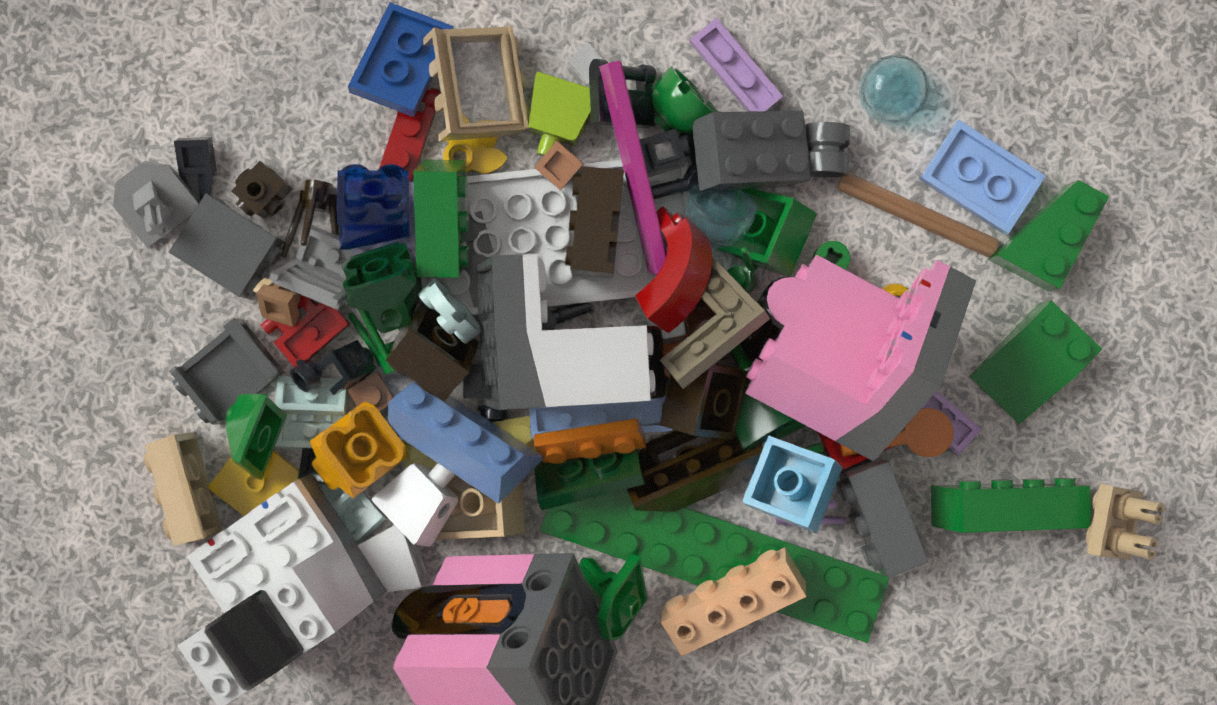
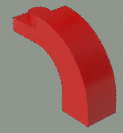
(683, 275)

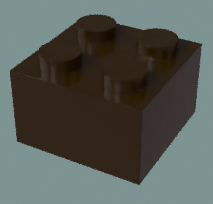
(431, 354)
(708, 404)

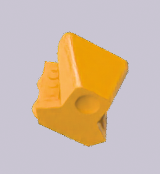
(357, 450)

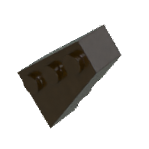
(595, 222)

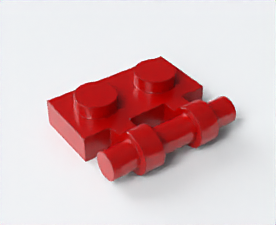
(309, 333)

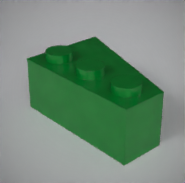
(441, 218)
(1053, 237)

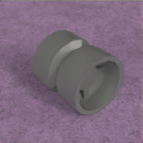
(827, 147)

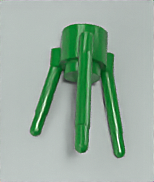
(745, 275)
(378, 348)

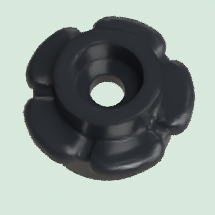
(305, 375)
(493, 414)

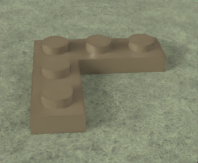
(734, 321)

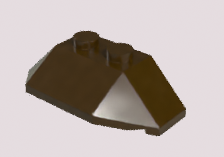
(688, 469)

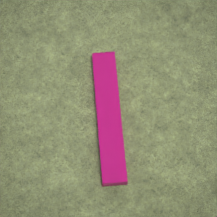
(634, 165)

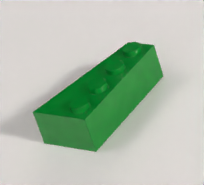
(1011, 506)

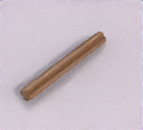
(918, 215)

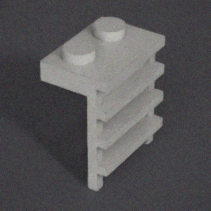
(317, 269)

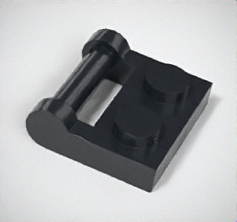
(640, 98)

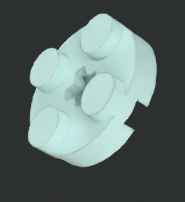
(453, 314)

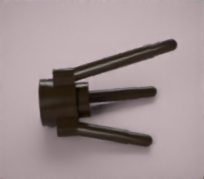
(314, 197)

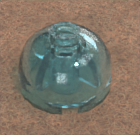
(893, 89)
(721, 214)

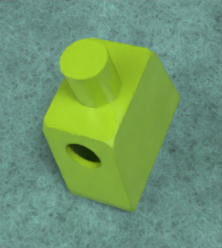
(558, 111)

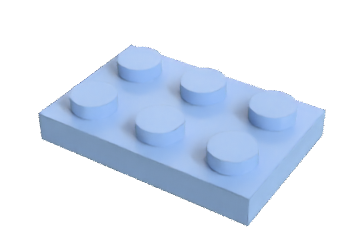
(982, 177)

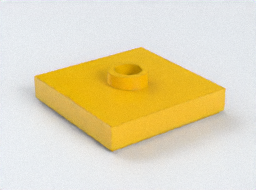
(246, 492)

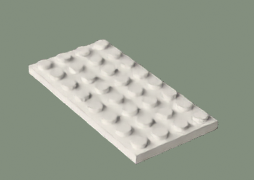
(532, 217)

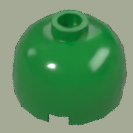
(678, 102)

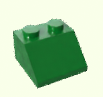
(776, 233)

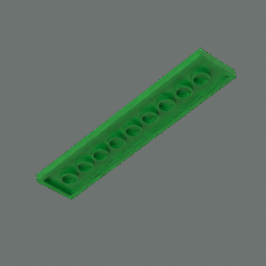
(707, 548)

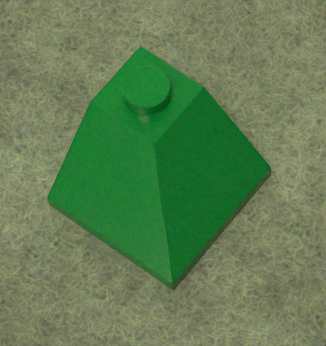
(253, 431)

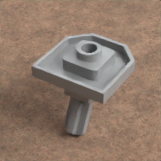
(153, 200)

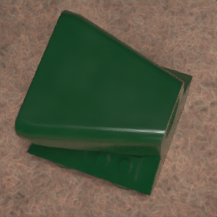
(383, 285)

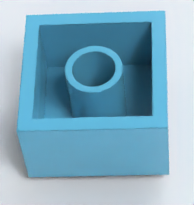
(792, 484)

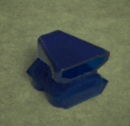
(372, 205)

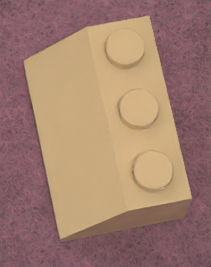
(182, 488)

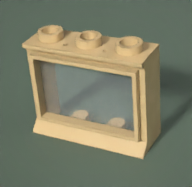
(478, 82)

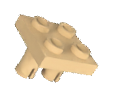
(1116, 523)

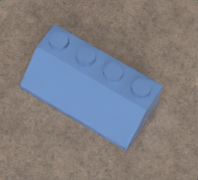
(461, 441)

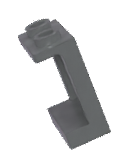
(226, 247)
(224, 369)

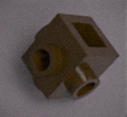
(272, 190)

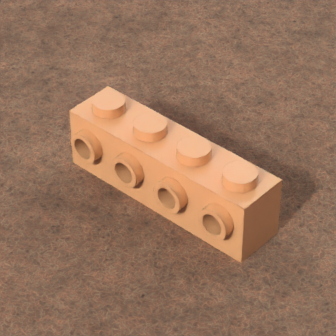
(733, 601)

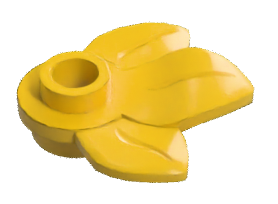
(480, 154)

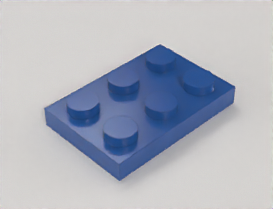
(397, 61)

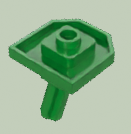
(618, 594)

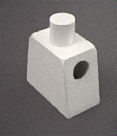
(418, 502)
(395, 560)

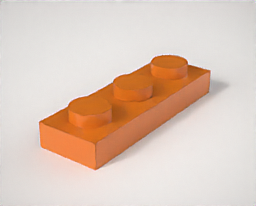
(590, 441)

